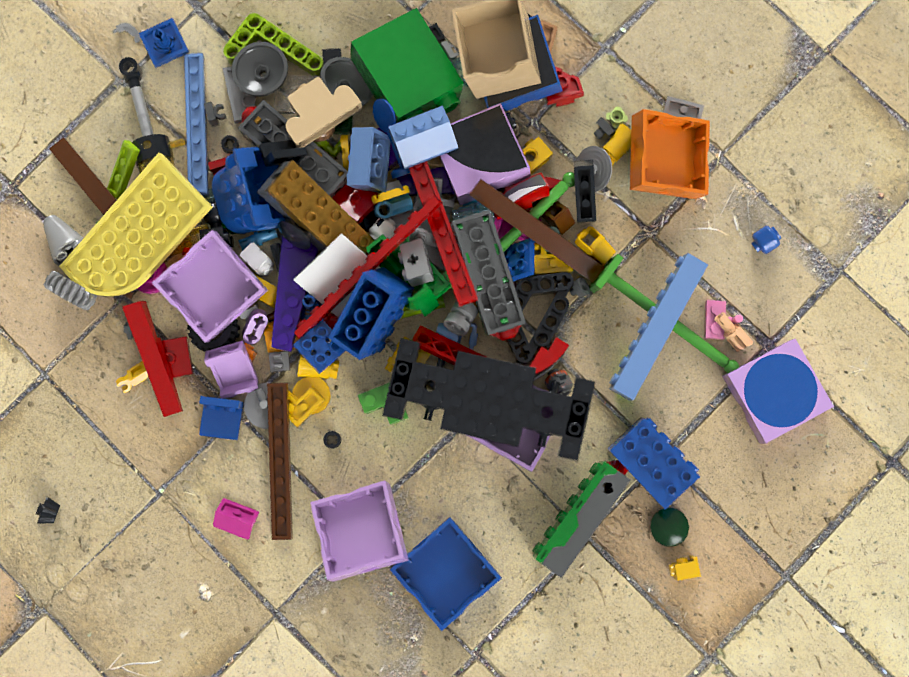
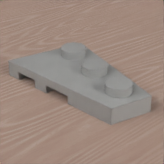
(238, 99)

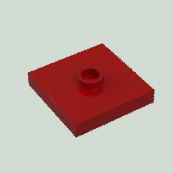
(355, 202)
(178, 356)

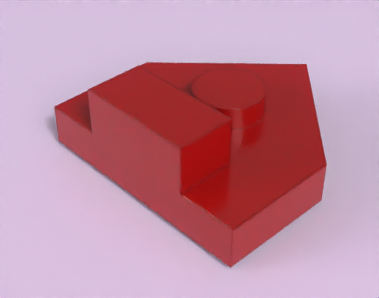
(571, 90)

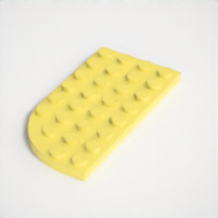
(137, 231)

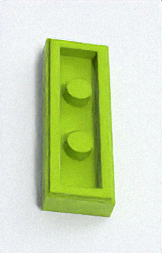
(123, 169)

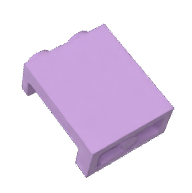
(232, 369)

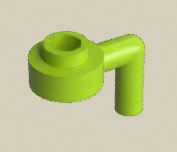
(324, 145)

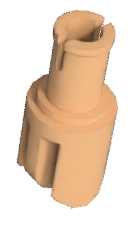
(733, 333)

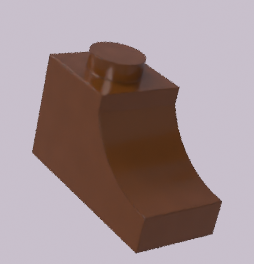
(558, 216)

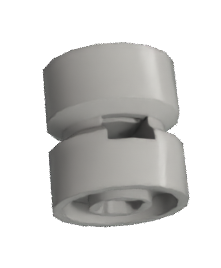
(460, 318)

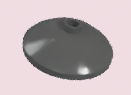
(259, 59)
(342, 71)

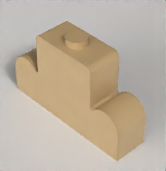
(319, 110)

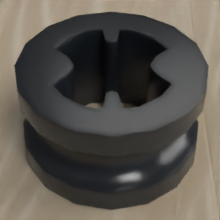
(224, 143)
(332, 433)

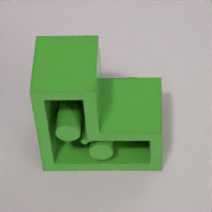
(375, 400)

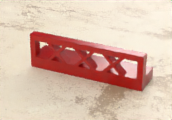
(439, 345)

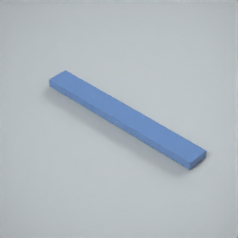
(196, 122)

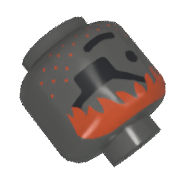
(560, 376)

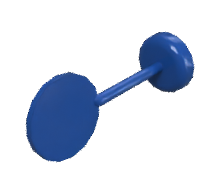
(385, 117)

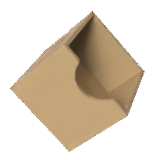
(496, 47)

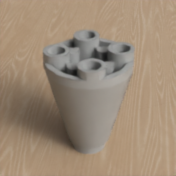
(60, 238)

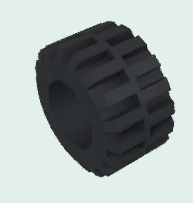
(228, 337)

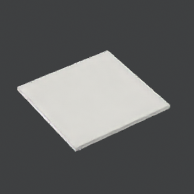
(331, 269)

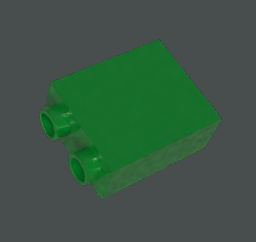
(407, 67)

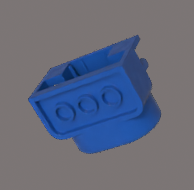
(237, 196)

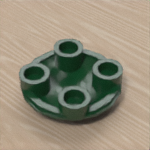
(669, 527)

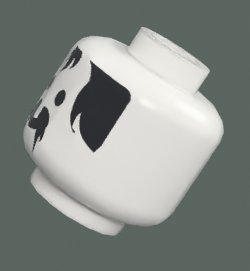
(384, 227)

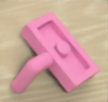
(712, 328)

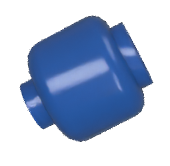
(766, 239)

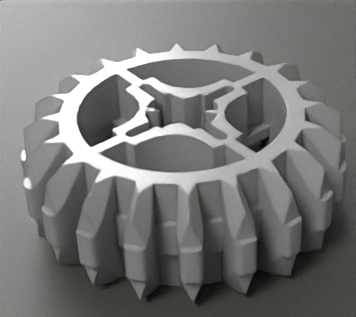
(69, 290)

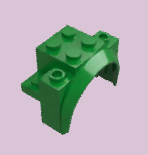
(424, 295)

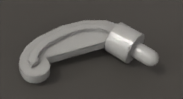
(129, 29)

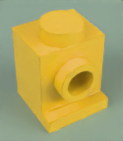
(685, 568)

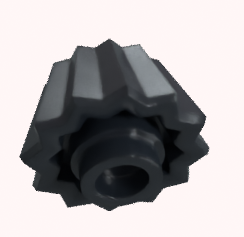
(47, 511)

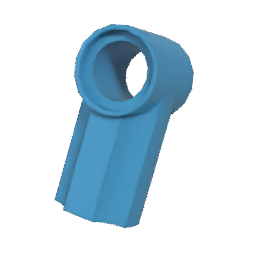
(395, 206)

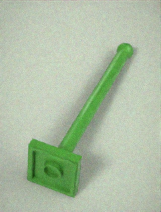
(512, 235)
(609, 276)

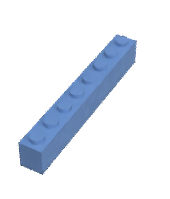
(658, 326)

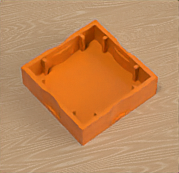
(669, 154)

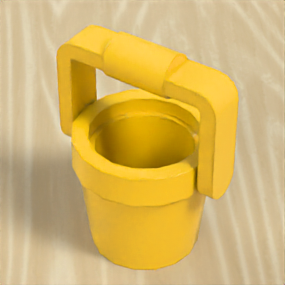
(599, 249)

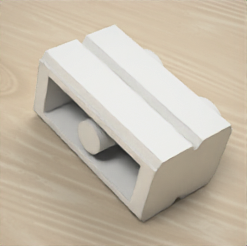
(257, 260)

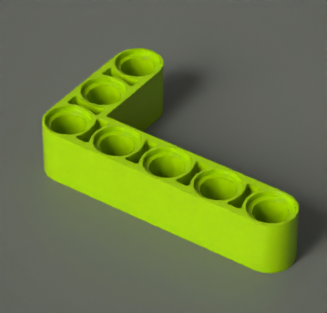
(278, 39)

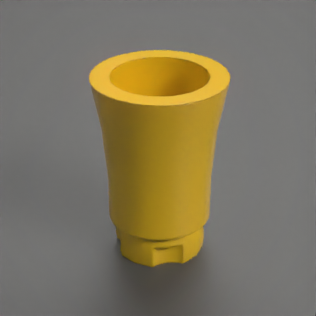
(618, 143)
(307, 370)

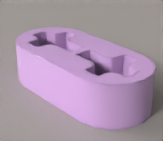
(258, 328)

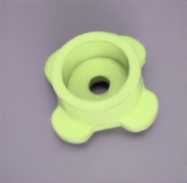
(622, 118)

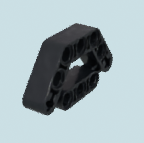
(552, 312)

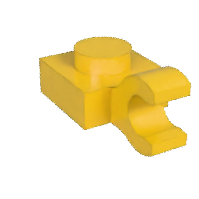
(134, 376)

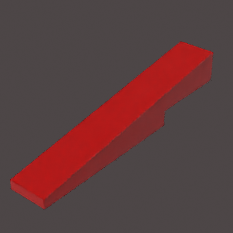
(153, 357)

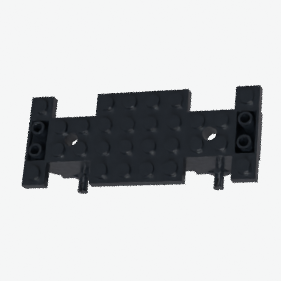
(489, 399)

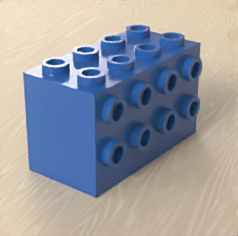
(371, 313)
(654, 461)

